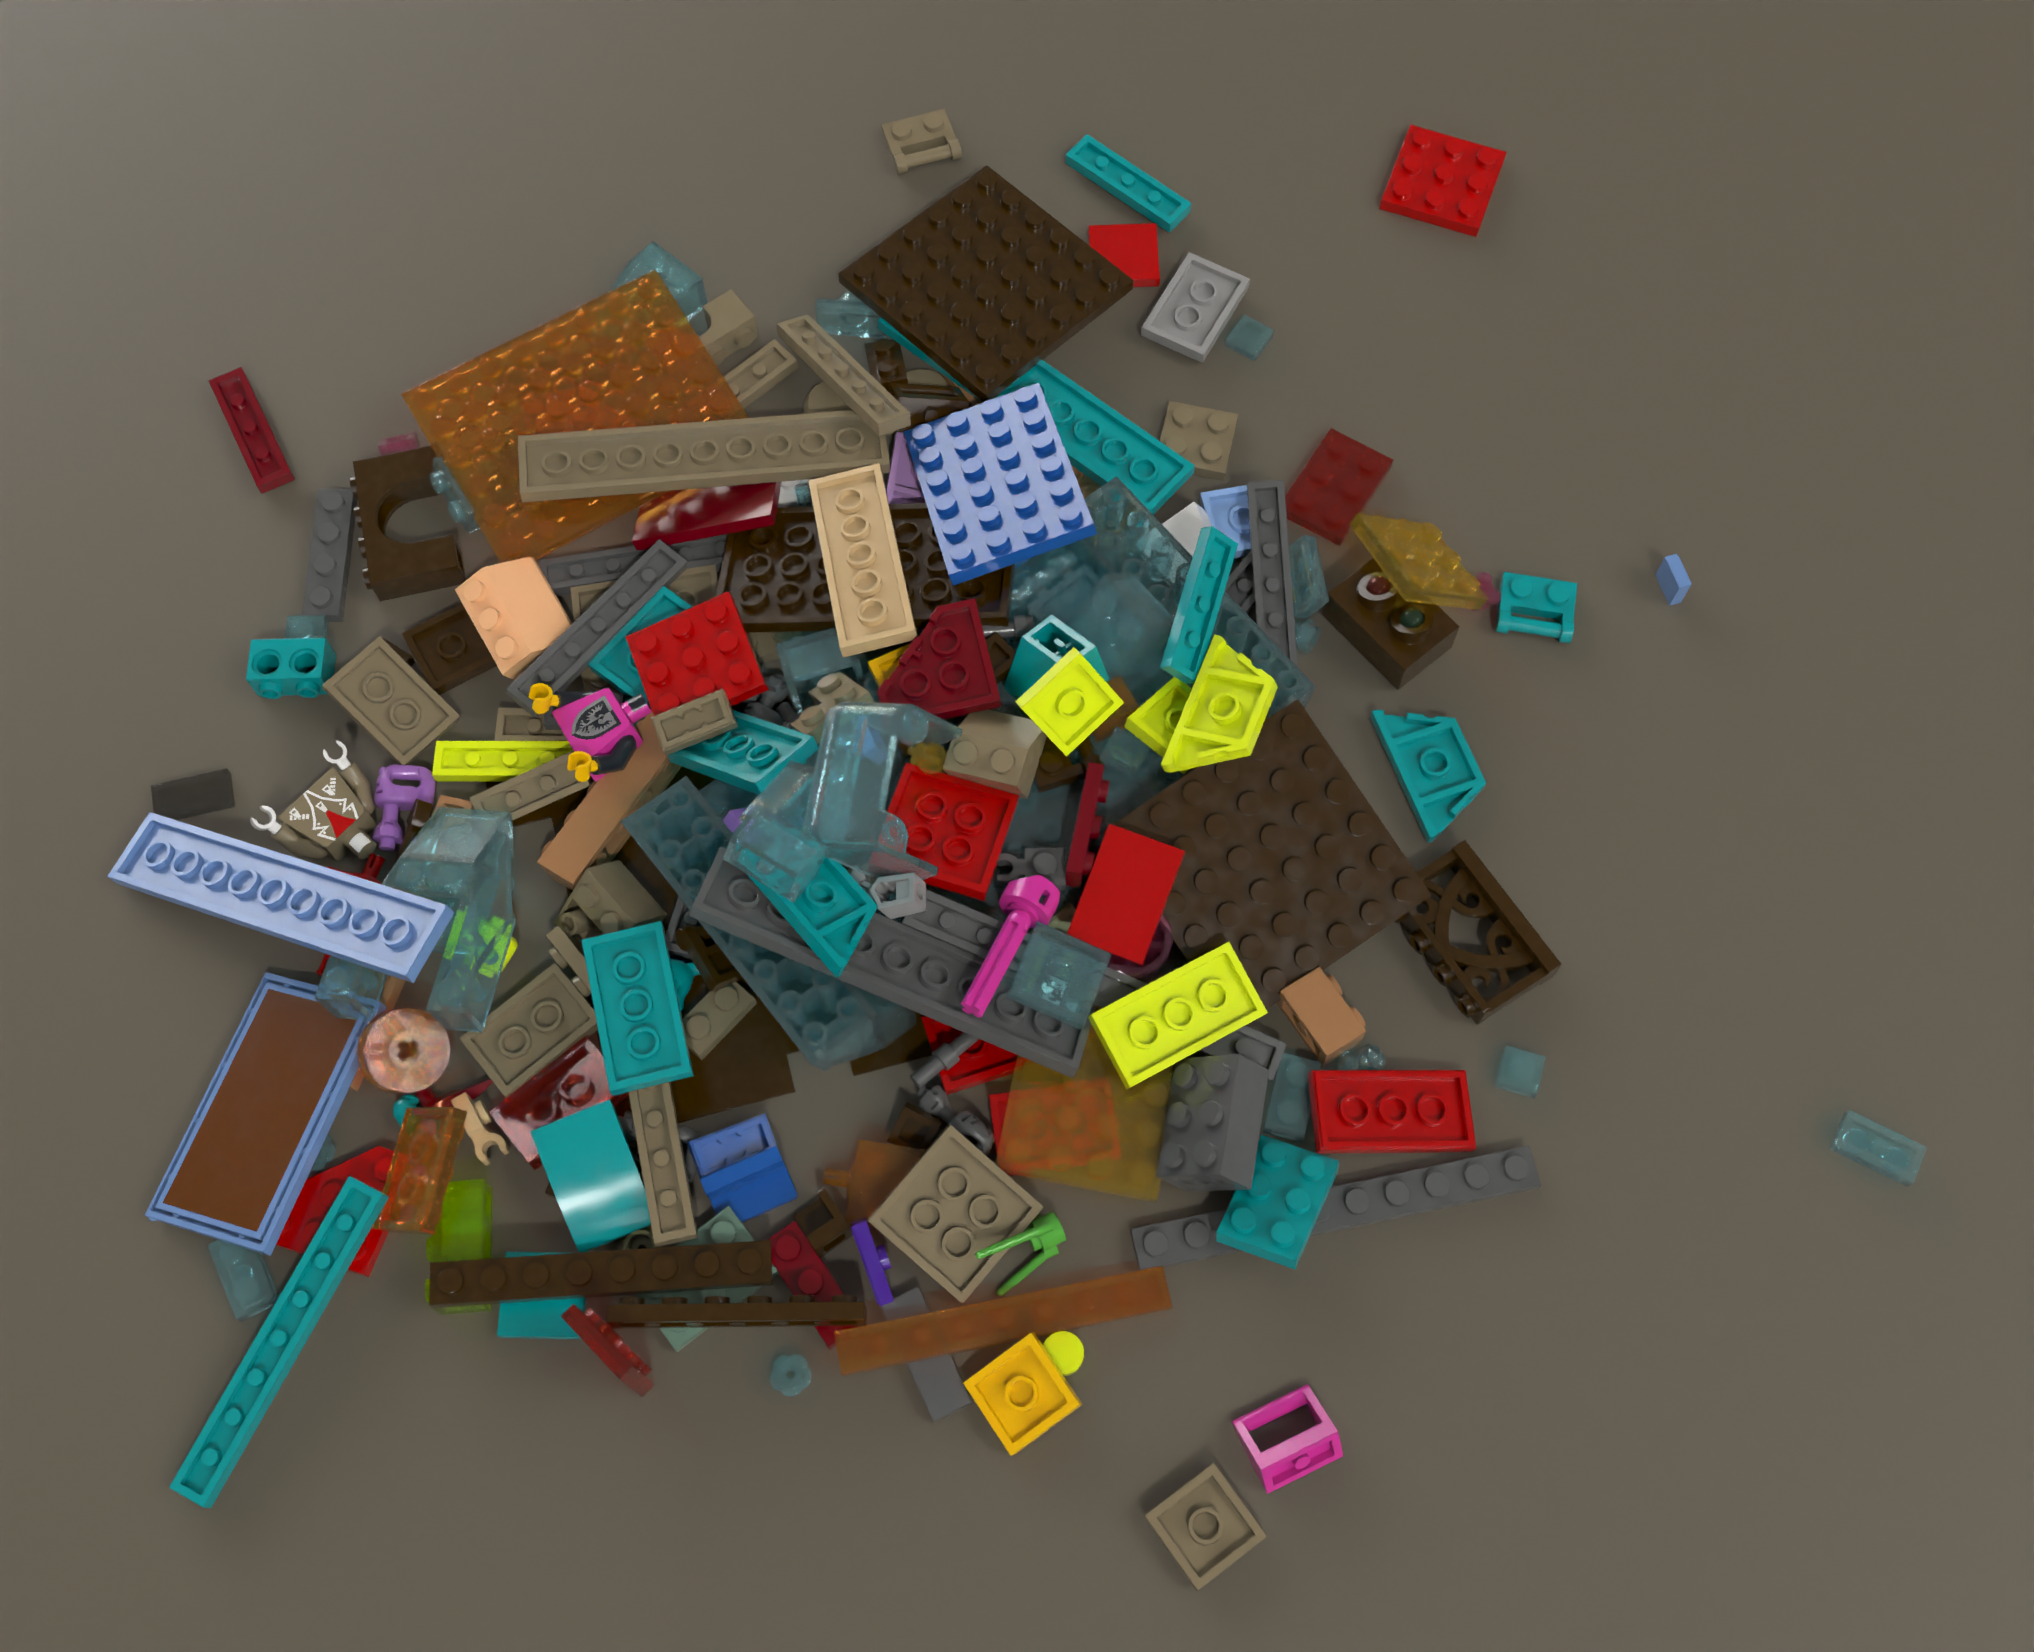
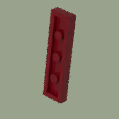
(251, 430)

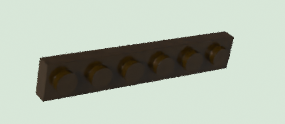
(719, 1312)

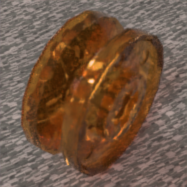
(427, 1049)

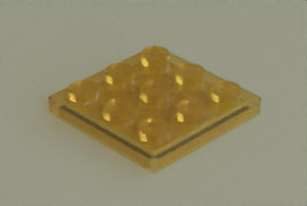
(1418, 562)

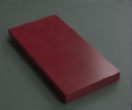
(705, 513)

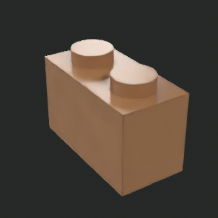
(1322, 1016)

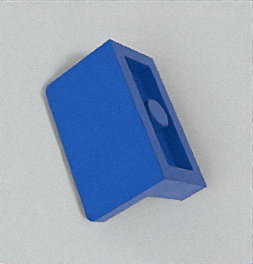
(751, 1185)

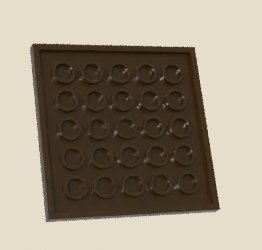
(986, 283)
(1278, 857)

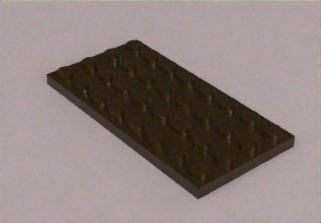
(784, 587)

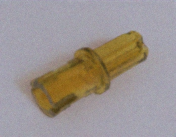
(928, 757)

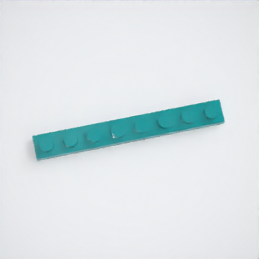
(278, 1343)

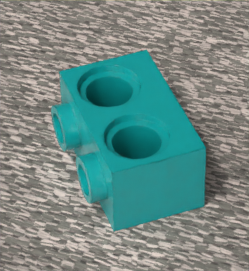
(292, 660)

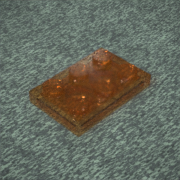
(421, 1170)

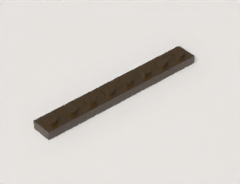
(600, 1274)

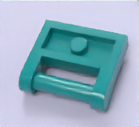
(1536, 598)

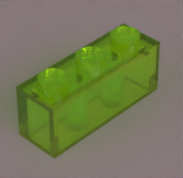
(463, 1232)

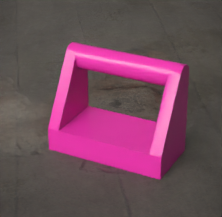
(1296, 1455)

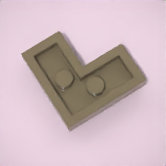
(828, 693)

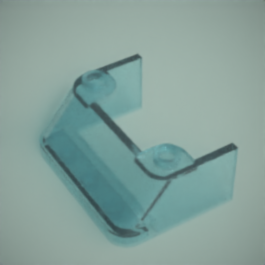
(854, 783)

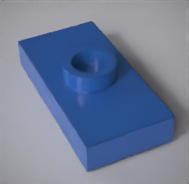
(731, 1145)

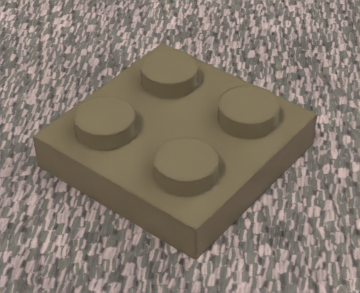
(1201, 437)
(1205, 1527)

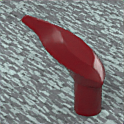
(429, 1099)

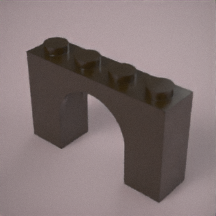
(393, 566)

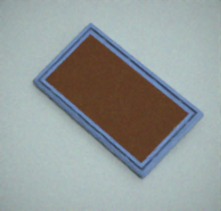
(261, 1118)

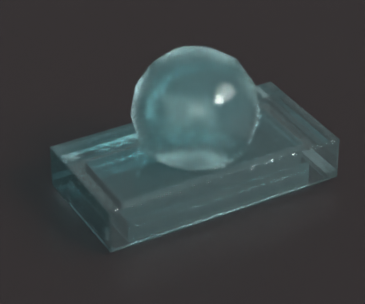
(847, 317)

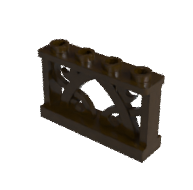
(1525, 948)

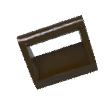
(927, 401)

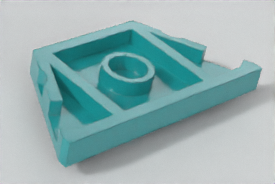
(1431, 766)
(828, 914)

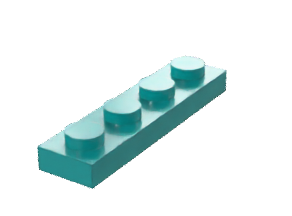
(1128, 183)
(1199, 605)

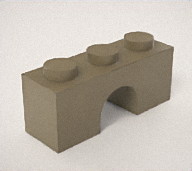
(729, 326)

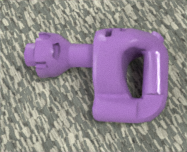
(398, 798)

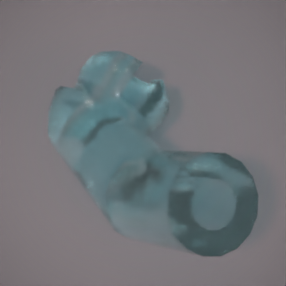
(1362, 1057)

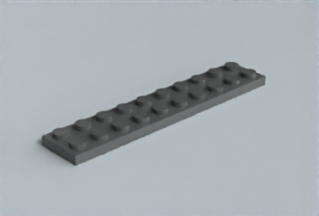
(898, 967)

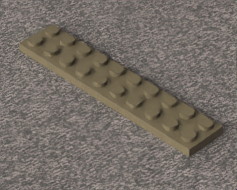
(696, 455)

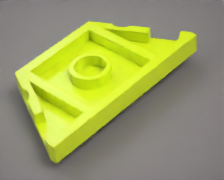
(1221, 711)

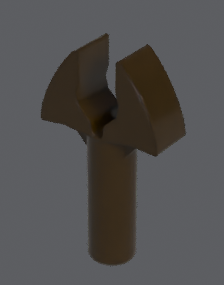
(416, 820)

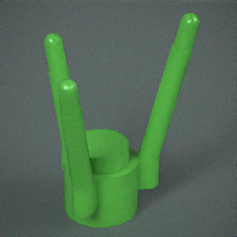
(1042, 1234)

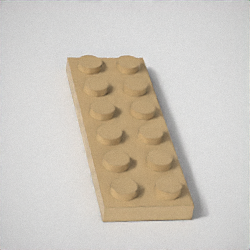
(862, 560)

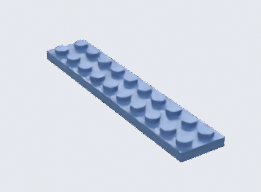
(283, 896)

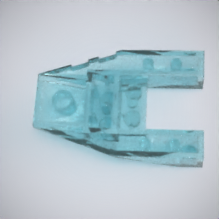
(465, 864)

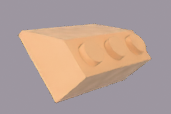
(514, 612)

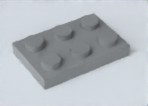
(1195, 307)

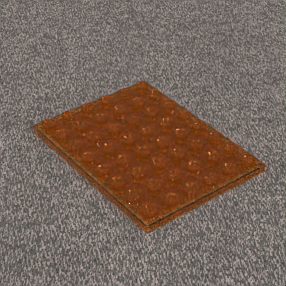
(593, 368)

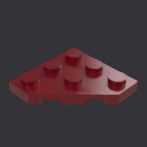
(946, 666)

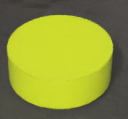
(1065, 1351)

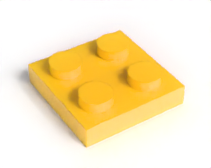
(1022, 1393)

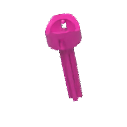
(1023, 910)

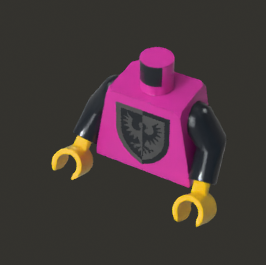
(595, 727)

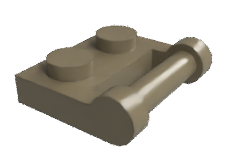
(921, 140)

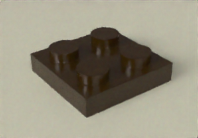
(449, 649)

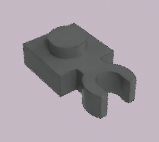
(1037, 861)

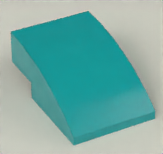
(593, 1176)

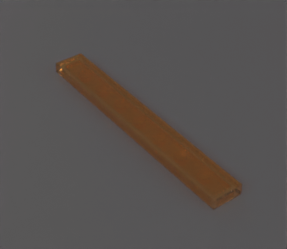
(1002, 1321)

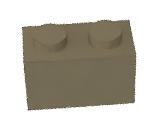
(997, 751)

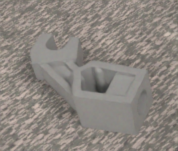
(909, 892)

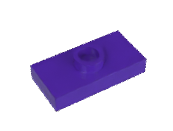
(874, 1260)

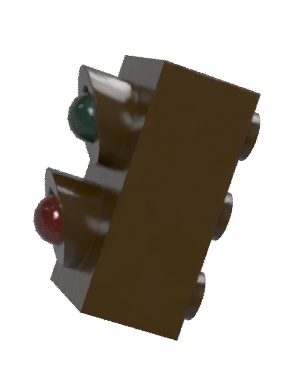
(1387, 630)

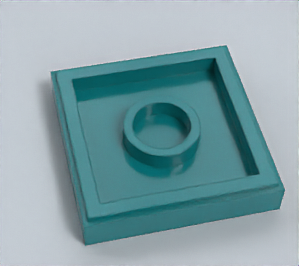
(537, 1318)

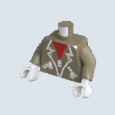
(328, 816)

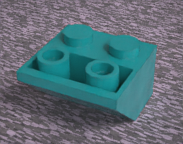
(1043, 649)

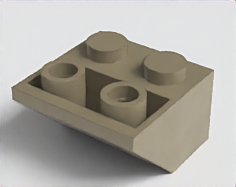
(606, 902)

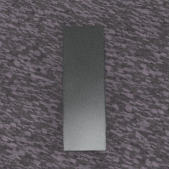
(934, 1377)

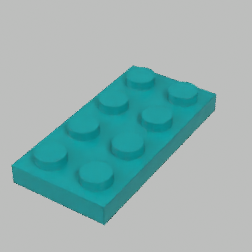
(747, 754)
(637, 1008)

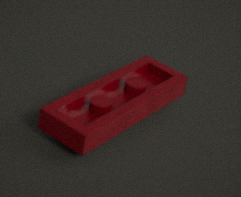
(1087, 825)
(805, 1272)

